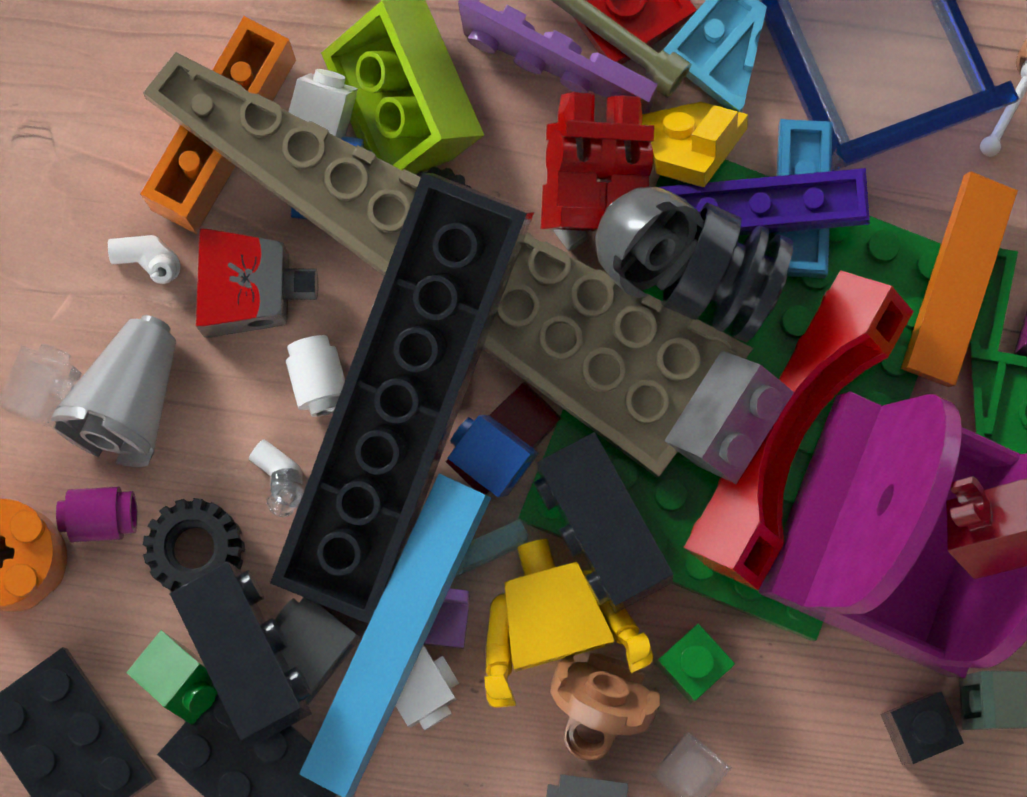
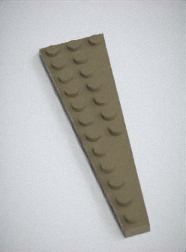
(560, 325)

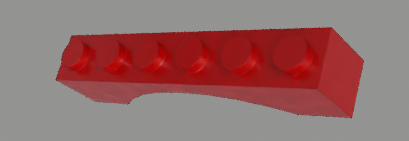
(848, 335)

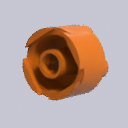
(37, 560)

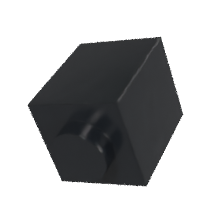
(922, 728)

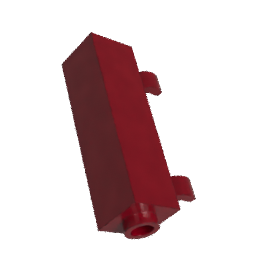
(987, 526)

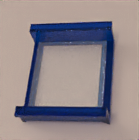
(882, 70)

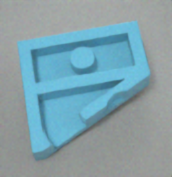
(722, 48)

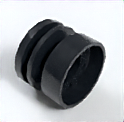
(736, 276)

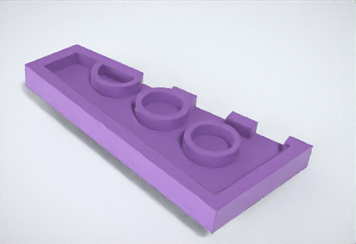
(551, 52)

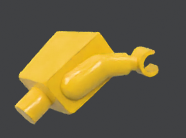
(549, 618)

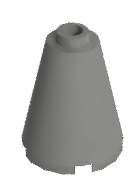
(121, 395)

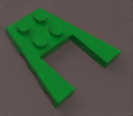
(998, 376)

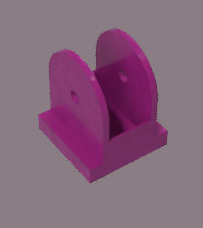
(873, 536)

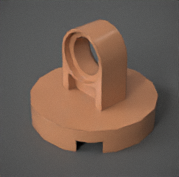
(604, 699)

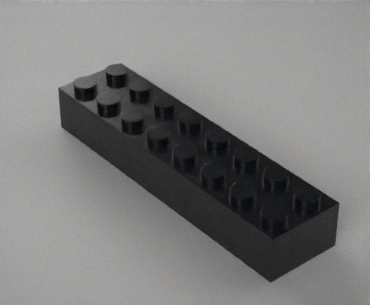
(401, 395)

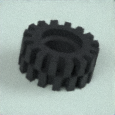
(173, 523)

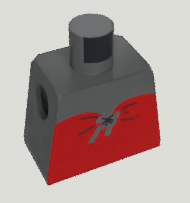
(246, 283)

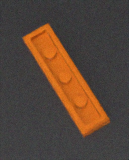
(959, 279)

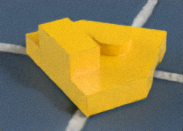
(694, 140)

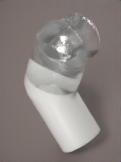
(285, 478)

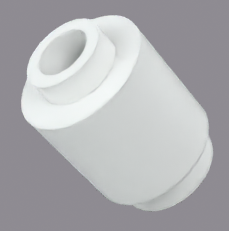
(315, 374)

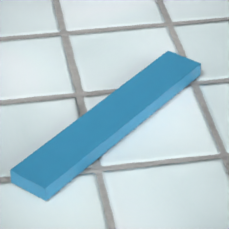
(395, 636)

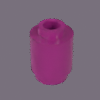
(97, 514)

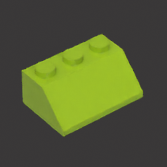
(408, 89)

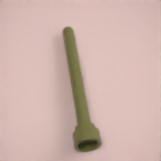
(661, 67)

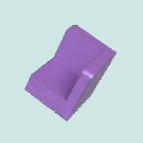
(451, 621)

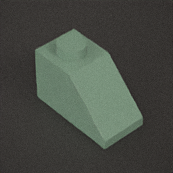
(994, 700)

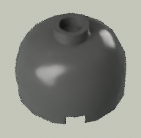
(647, 239)

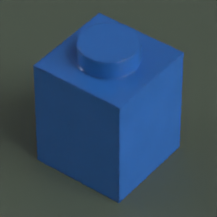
(491, 454)

